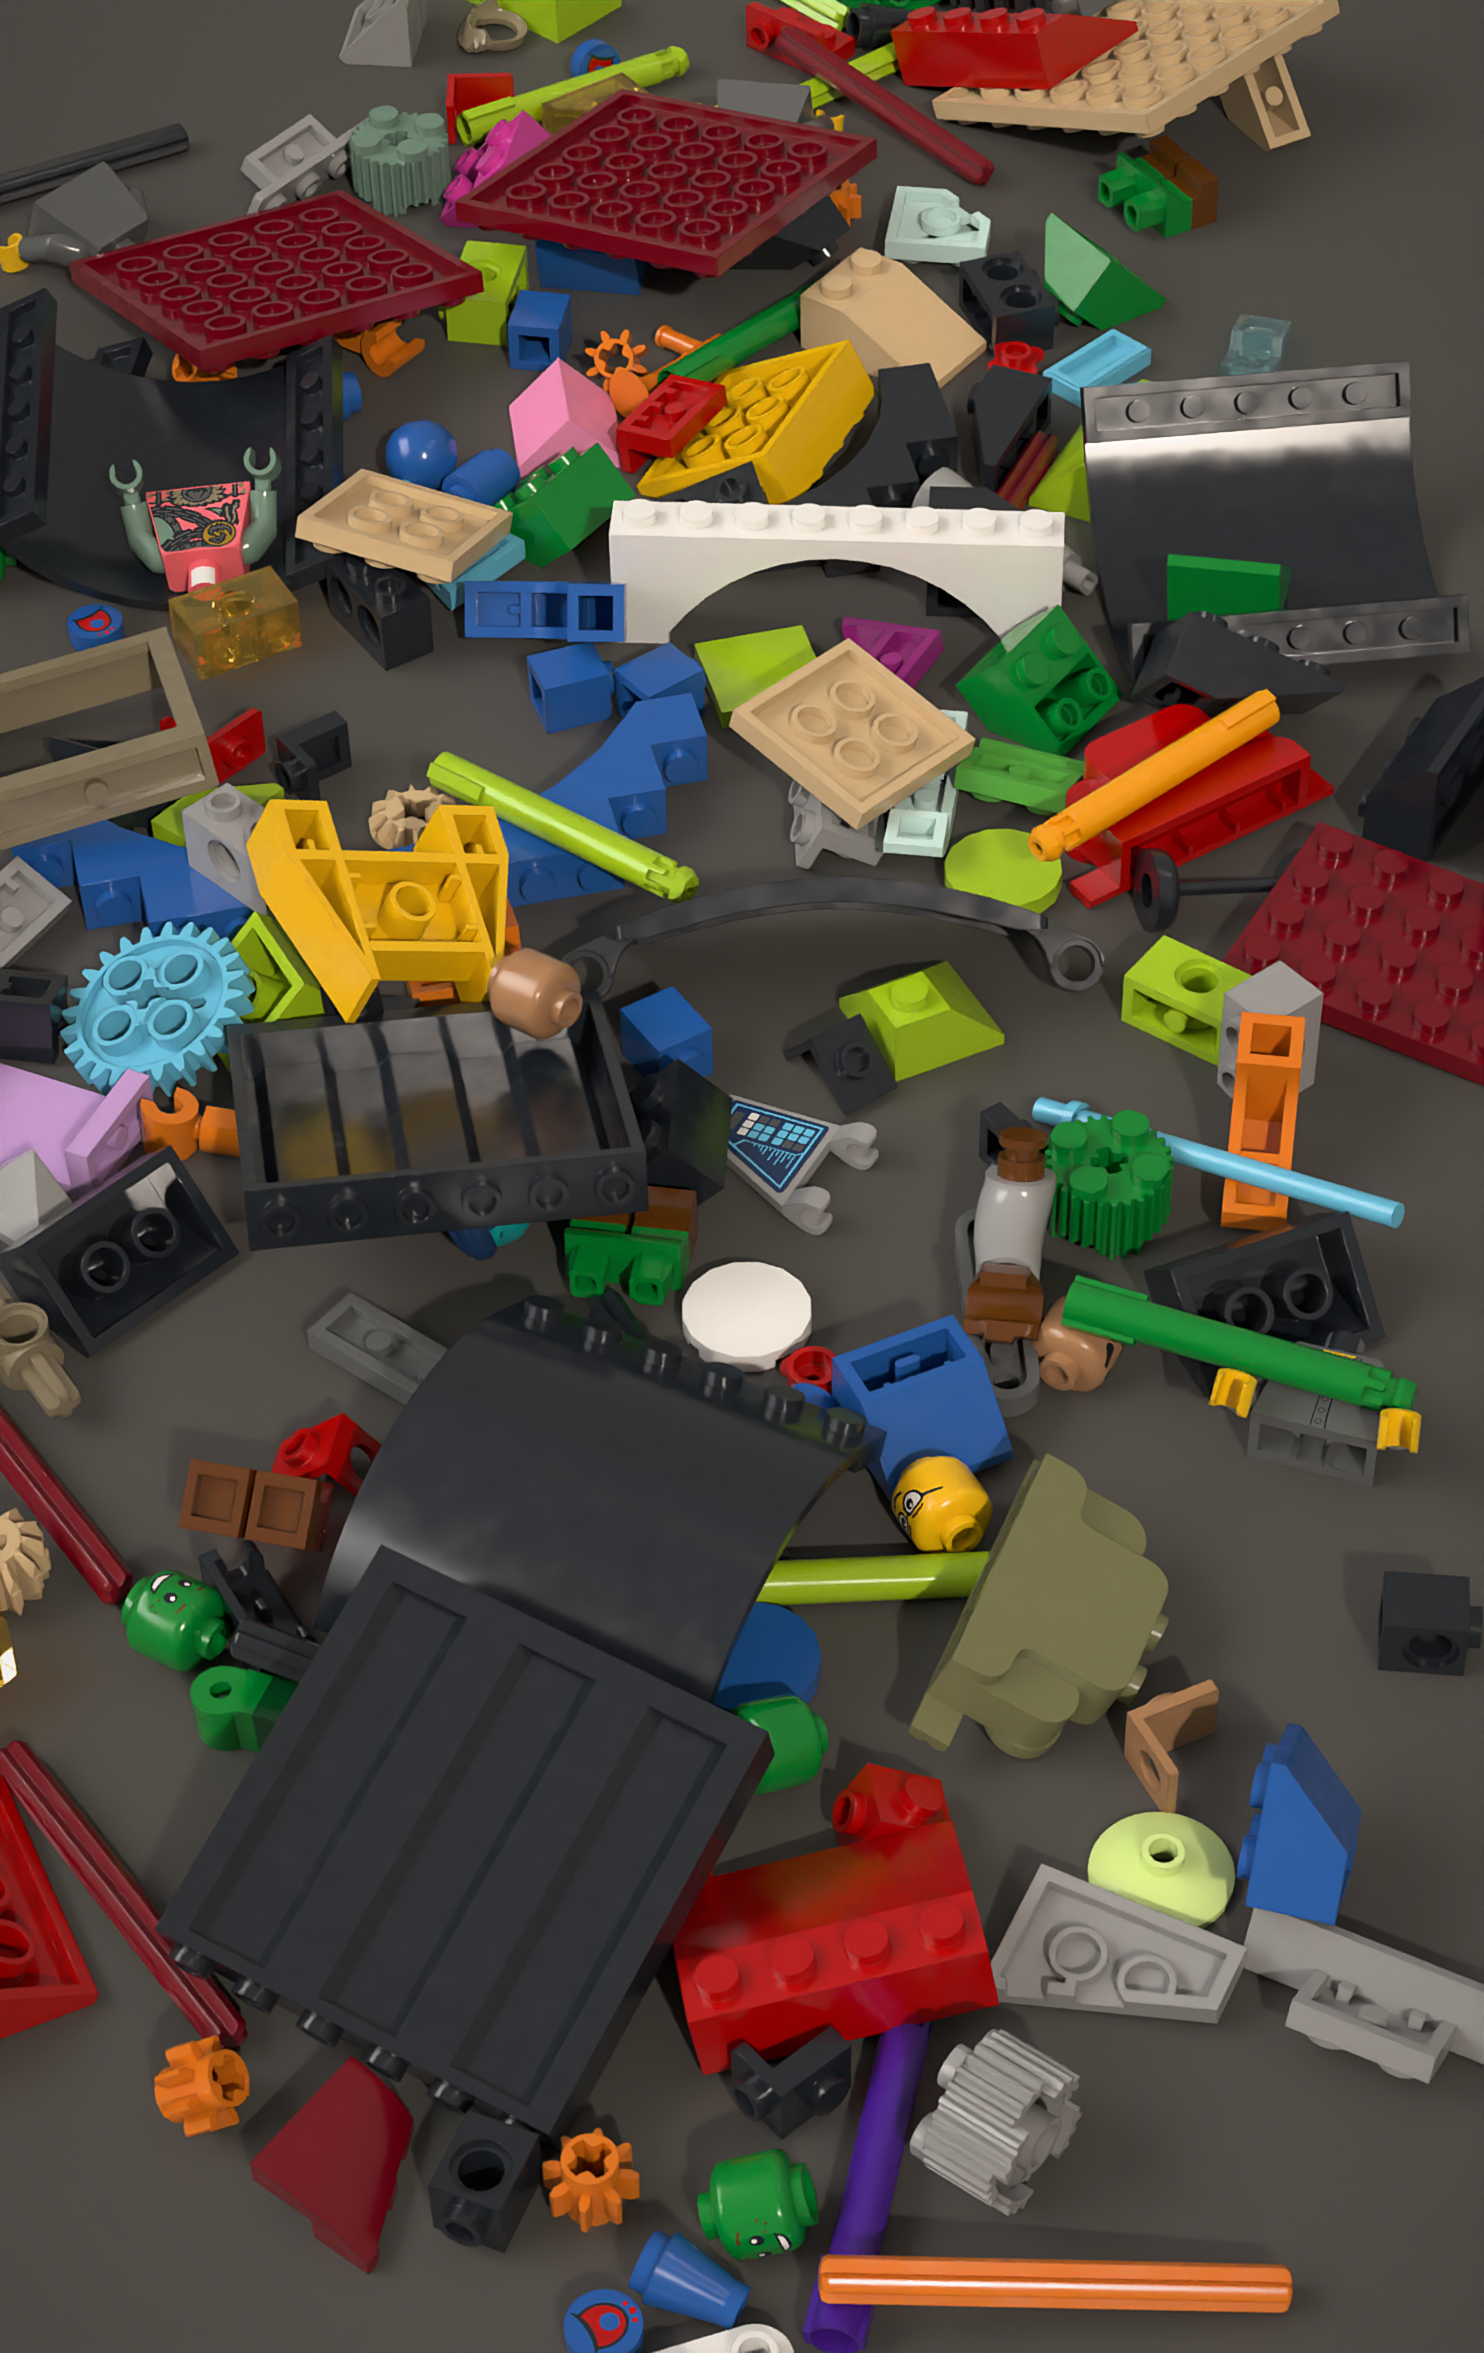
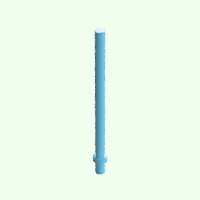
(1247, 1170)

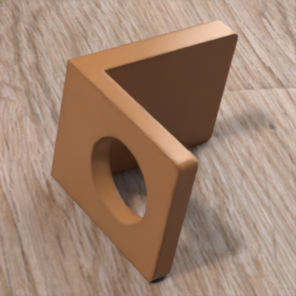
(1162, 1726)

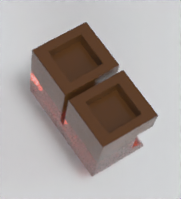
(256, 1505)

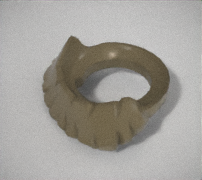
(489, 12)

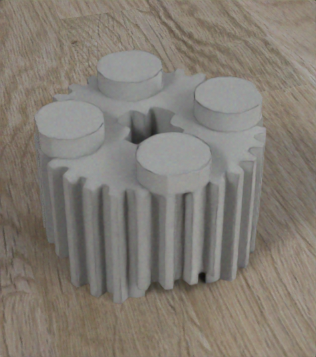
(997, 2119)

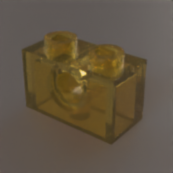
(235, 622)

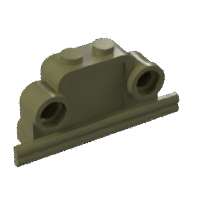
(1049, 1620)

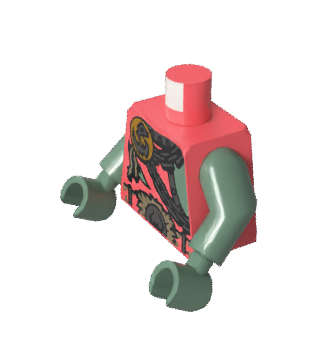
(201, 531)

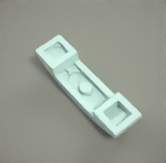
(926, 817)

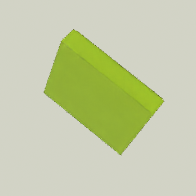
(749, 664)

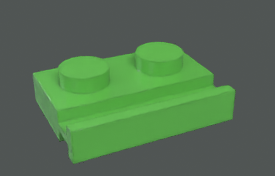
(1018, 775)

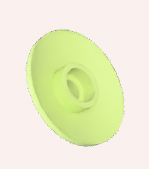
(1189, 1888)

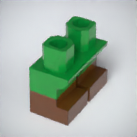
(1161, 189)
(639, 1250)

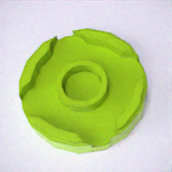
(1003, 868)

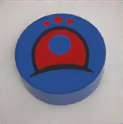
(593, 55)
(94, 626)
(604, 2324)

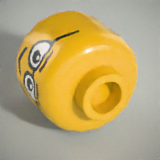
(941, 1503)

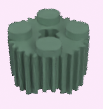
(400, 159)

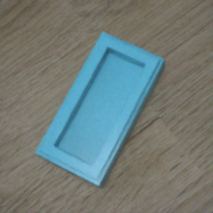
(1101, 362)

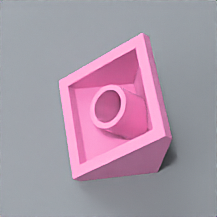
(561, 413)

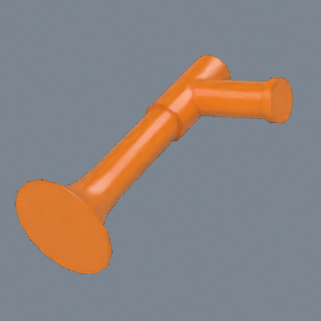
(629, 390)

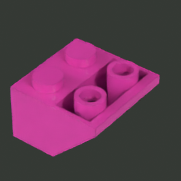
(503, 146)

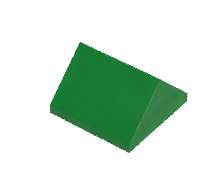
(1224, 585)

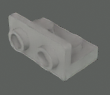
(819, 827)
(27, 909)

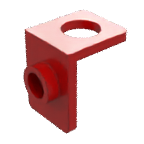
(471, 91)
(234, 744)
(326, 1450)

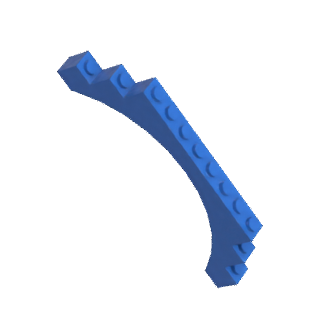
(621, 787)

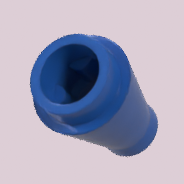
(687, 2281)

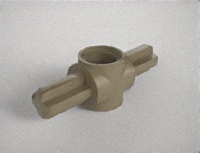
(33, 1358)

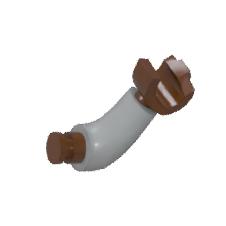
(1009, 1234)

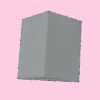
(385, 33)

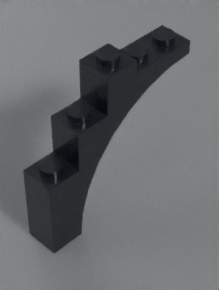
(902, 453)

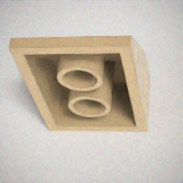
(887, 318)

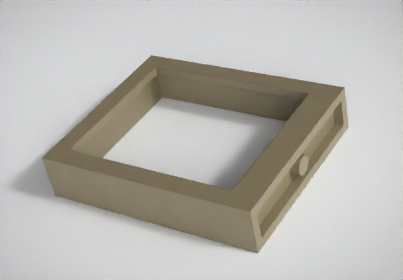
(113, 777)

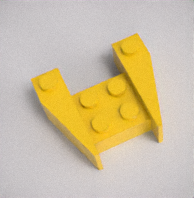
(386, 911)

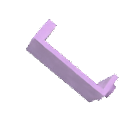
(71, 1129)

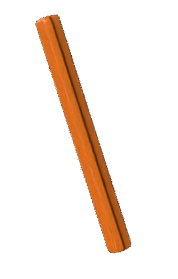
(1054, 2283)

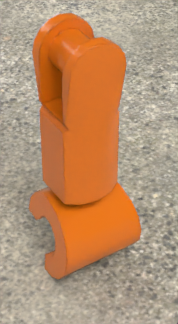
(382, 347)
(186, 1129)

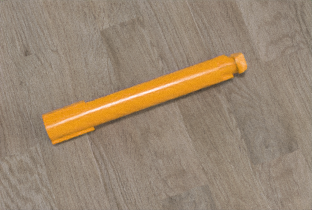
(1154, 776)

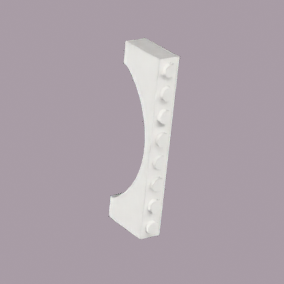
(682, 552)

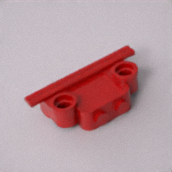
(1208, 810)

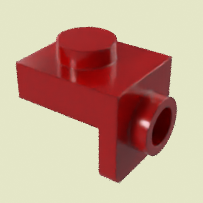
(886, 1803)

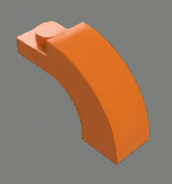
(1263, 1114)

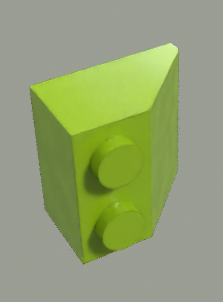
(279, 973)

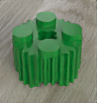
(1109, 1182)

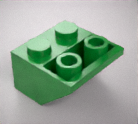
(566, 504)
(1041, 685)

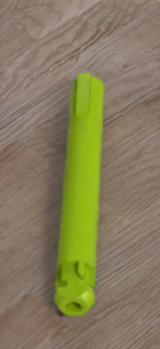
(645, 70)
(564, 828)
(873, 1578)

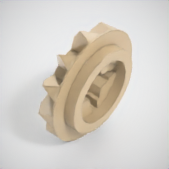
(388, 820)

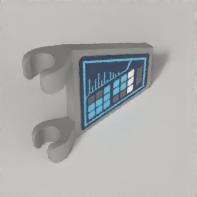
(783, 1149)

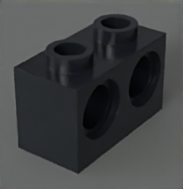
(1007, 301)
(380, 610)

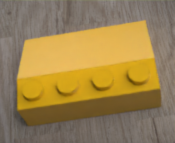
(781, 417)

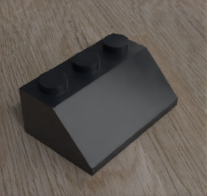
(1429, 777)
(119, 1252)
(1278, 1282)

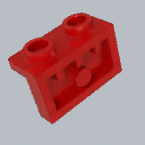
(765, 24)
(668, 420)

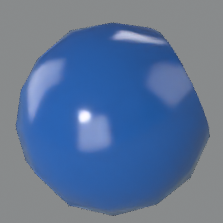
(421, 453)

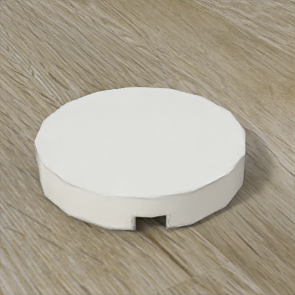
(746, 1315)

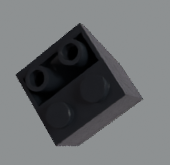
(683, 1129)

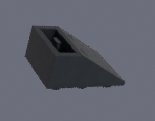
(1216, 668)

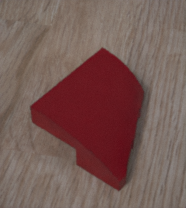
(341, 2161)

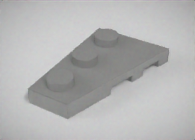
(1111, 1955)

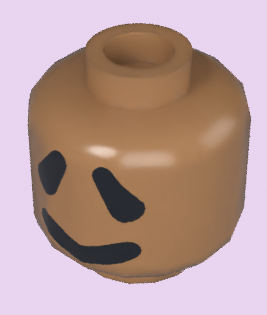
(1071, 1357)

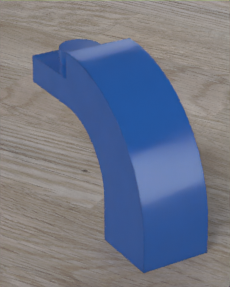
(546, 610)

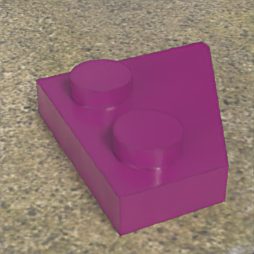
(900, 648)

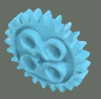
(158, 1008)

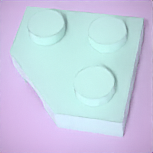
(933, 228)

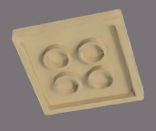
(403, 526)
(852, 733)

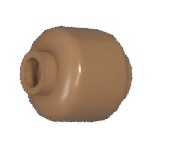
(534, 993)

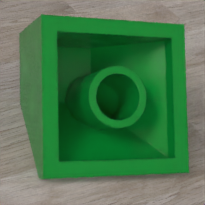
(1092, 280)

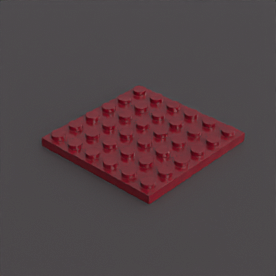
(667, 182)
(275, 279)

